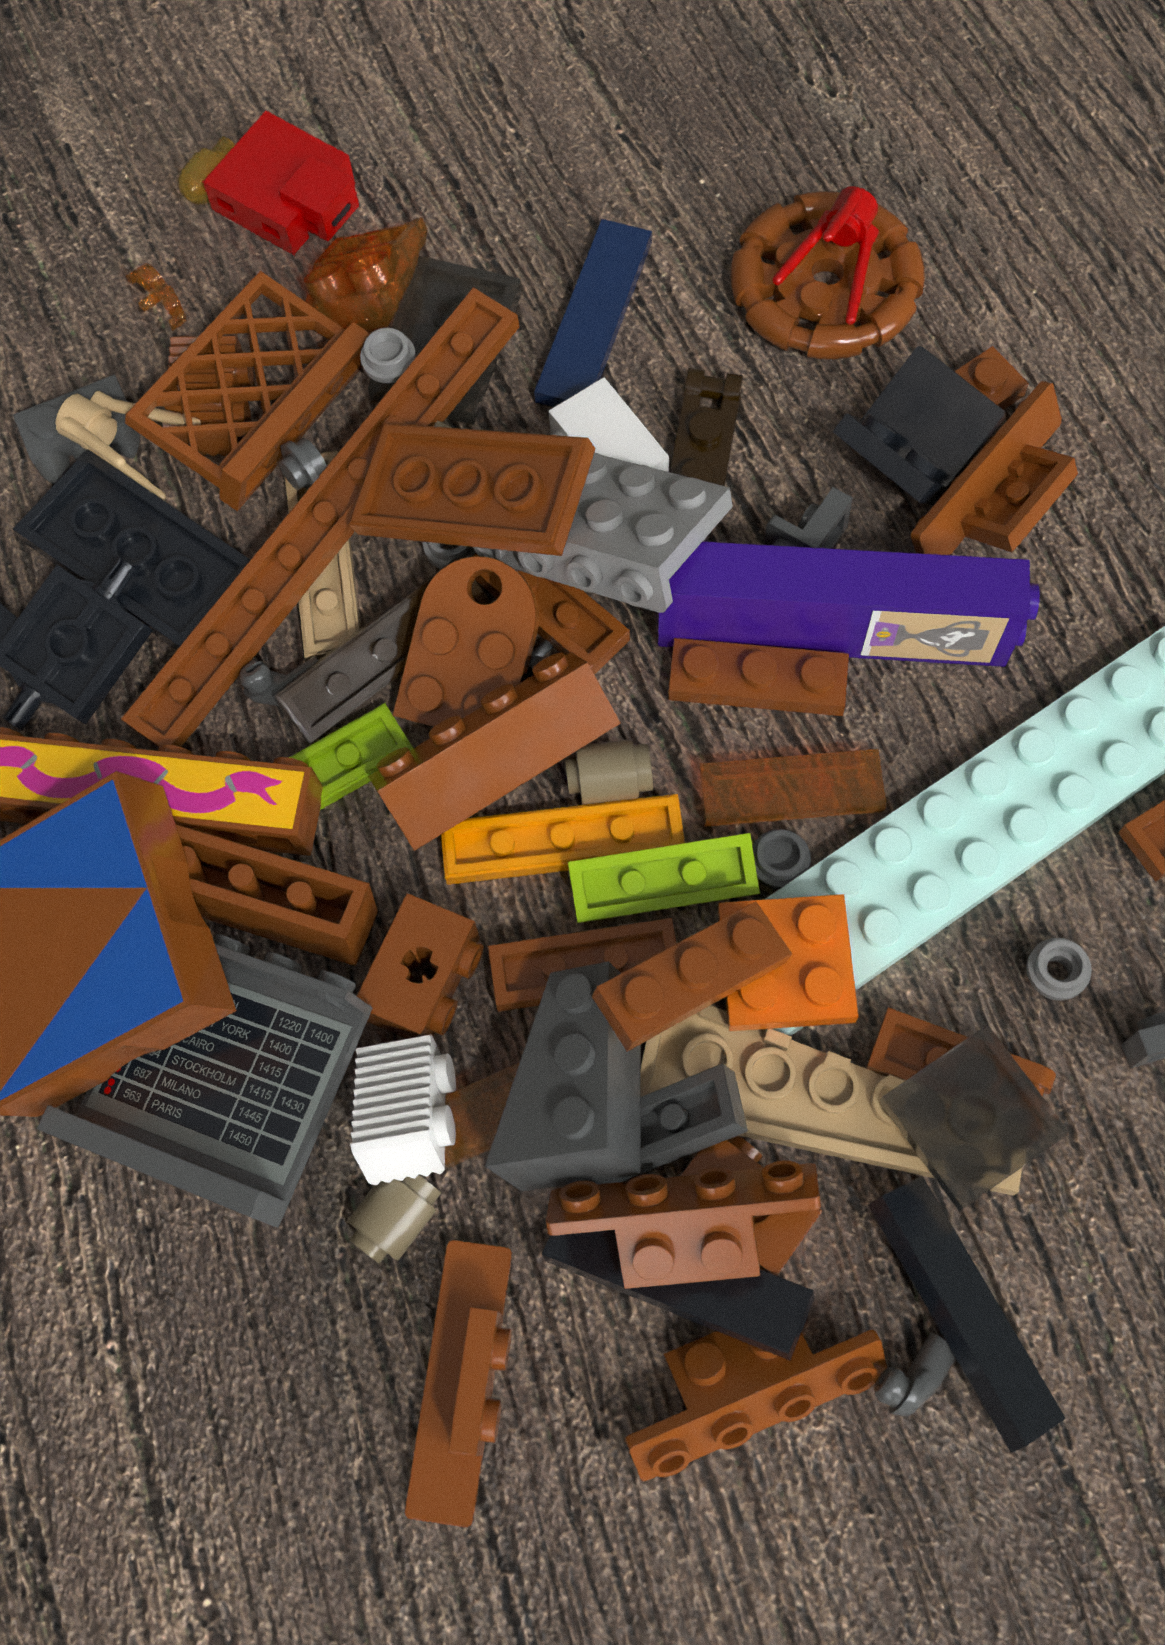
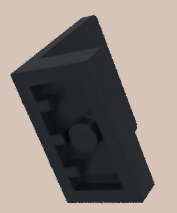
(923, 426)

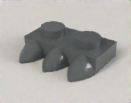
(52, 450)

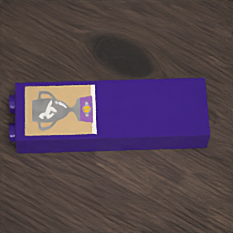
(853, 602)

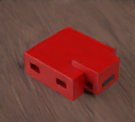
(283, 184)

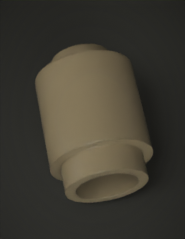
(610, 771)
(392, 1216)

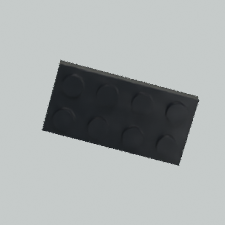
(107, 515)

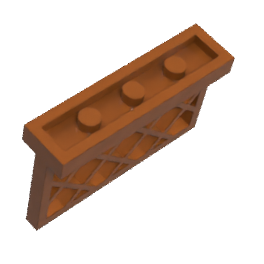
(295, 405)

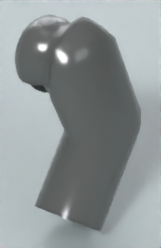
(261, 682)

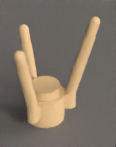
(94, 429)

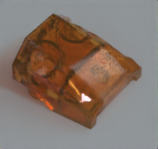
(366, 275)

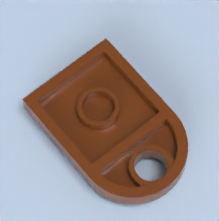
(465, 646)

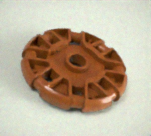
(814, 300)

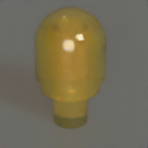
(199, 168)

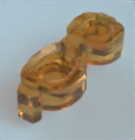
(159, 291)

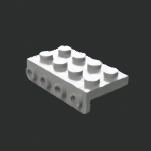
(629, 533)

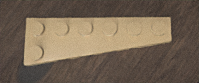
(791, 1091)

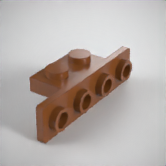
(1004, 485)
(685, 1224)
(459, 1384)
(743, 1390)

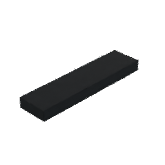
(752, 1309)
(967, 1314)

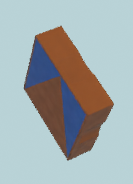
(98, 944)

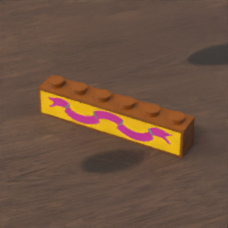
(221, 795)

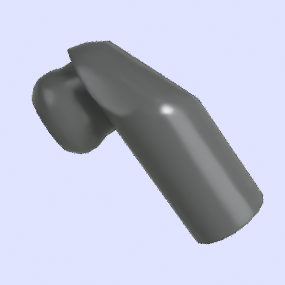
(924, 1376)

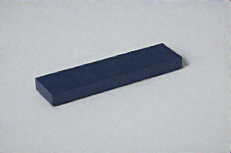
(594, 312)

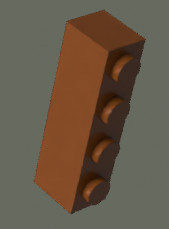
(493, 748)
(278, 897)

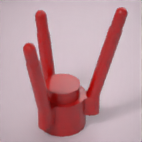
(844, 224)

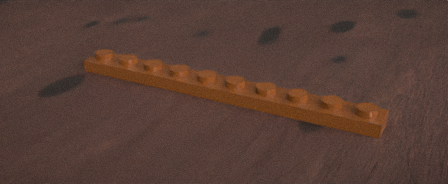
(314, 529)

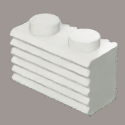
(402, 1109)

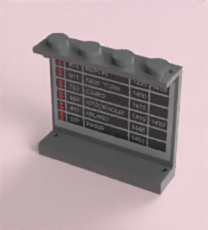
(237, 1100)

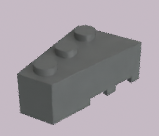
(573, 1094)

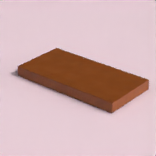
(473, 488)

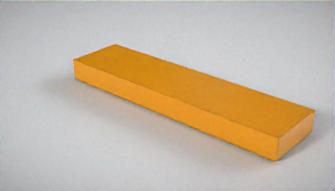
(552, 837)

